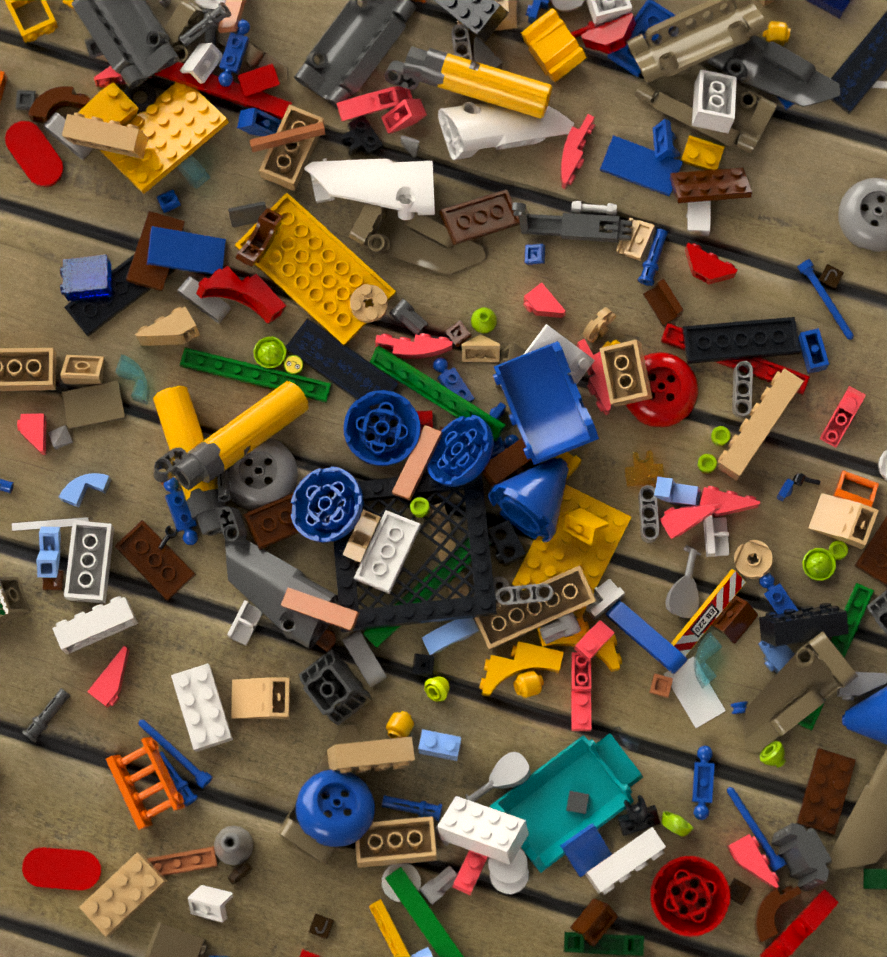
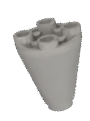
(239, 851)

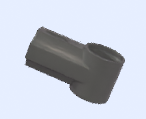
(405, 314)

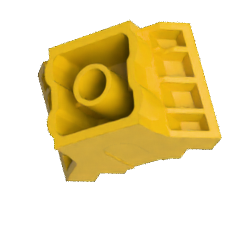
(553, 45)

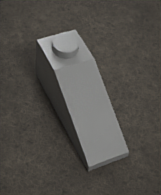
(862, 684)

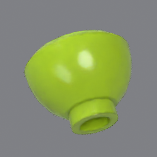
(483, 320)
(773, 754)

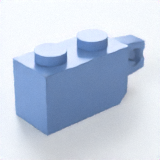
(775, 656)

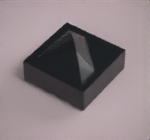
(423, 664)

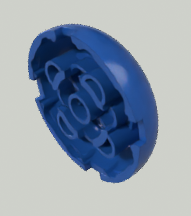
(359, 425)
(462, 451)
(313, 494)
(338, 829)

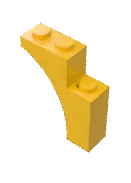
(606, 653)
(526, 658)

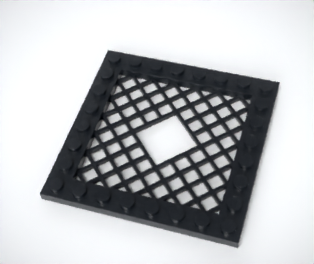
(426, 611)

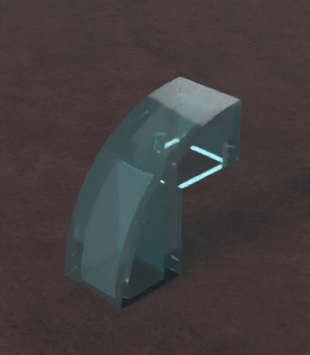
(193, 172)
(132, 371)
(704, 651)

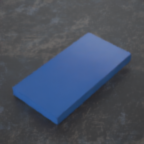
(648, 16)
(639, 165)
(185, 251)

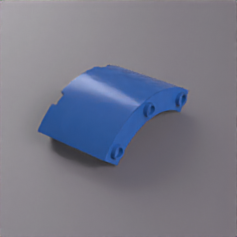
(545, 403)

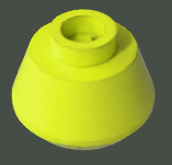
(437, 688)

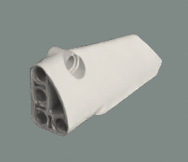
(488, 125)
(380, 182)

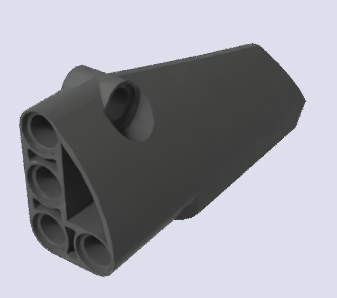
(760, 68)
(265, 581)

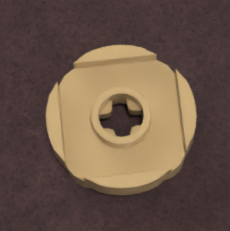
(369, 314)
(599, 325)
(748, 550)

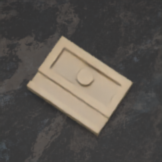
(640, 239)

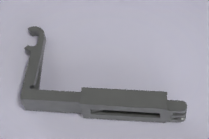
(573, 226)

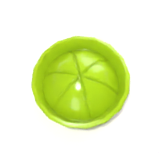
(269, 352)
(819, 564)
(676, 824)

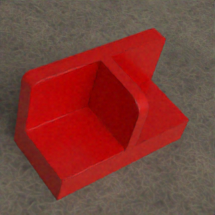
(258, 80)

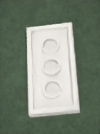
(387, 552)

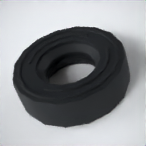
(148, 89)

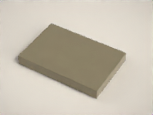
(93, 405)

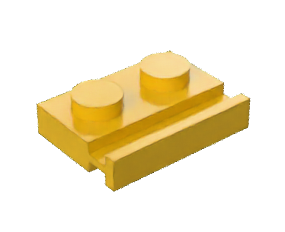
(702, 154)

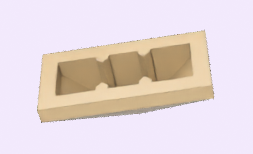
(480, 350)

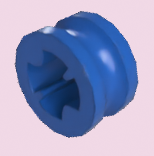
(739, 707)

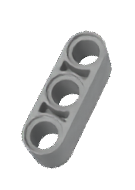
(461, 43)
(55, 128)
(211, 306)
(738, 398)
(648, 523)
(515, 594)
(364, 658)

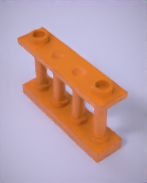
(126, 783)

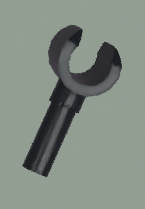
(800, 478)
(167, 537)

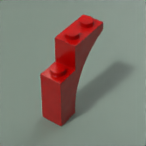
(250, 291)
(802, 926)

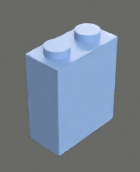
(439, 745)

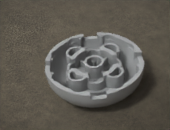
(857, 223)
(282, 471)

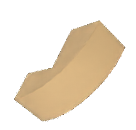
(361, 536)

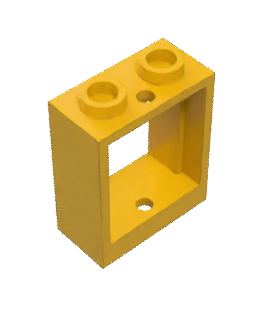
(34, 32)

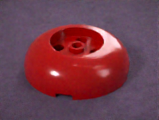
(660, 411)
(711, 887)

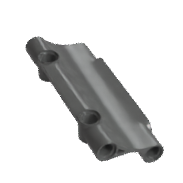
(128, 37)
(353, 47)

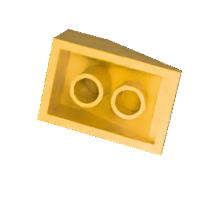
(111, 105)

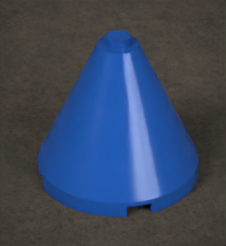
(533, 498)
(869, 717)

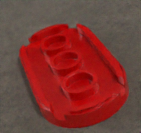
(34, 153)
(61, 868)

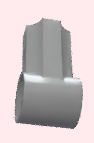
(564, 627)
(436, 887)

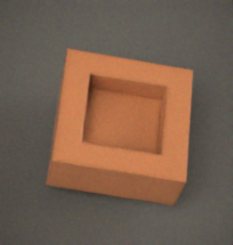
(661, 685)

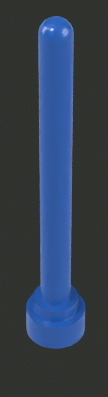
(807, 269)
(202, 778)
(775, 860)

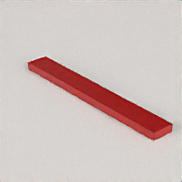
(265, 102)
(762, 368)

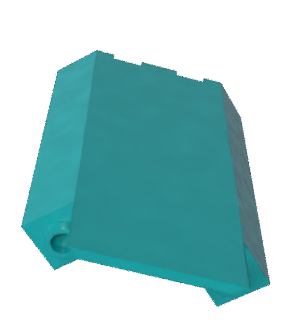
(542, 800)

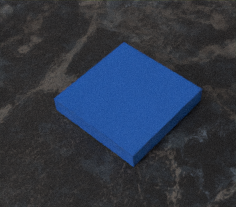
(586, 850)

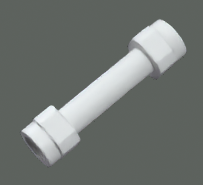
(610, 209)

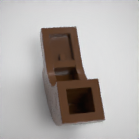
(54, 99)
(261, 238)
(765, 913)

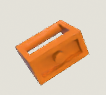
(857, 479)

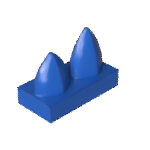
(663, 140)

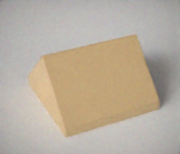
(83, 370)

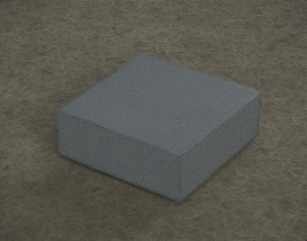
(25, 99)
(577, 802)

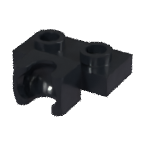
(361, 137)
(638, 817)

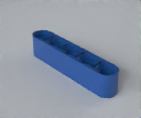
(646, 637)

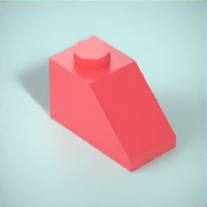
(404, 115)
(543, 303)
(34, 430)
(594, 640)

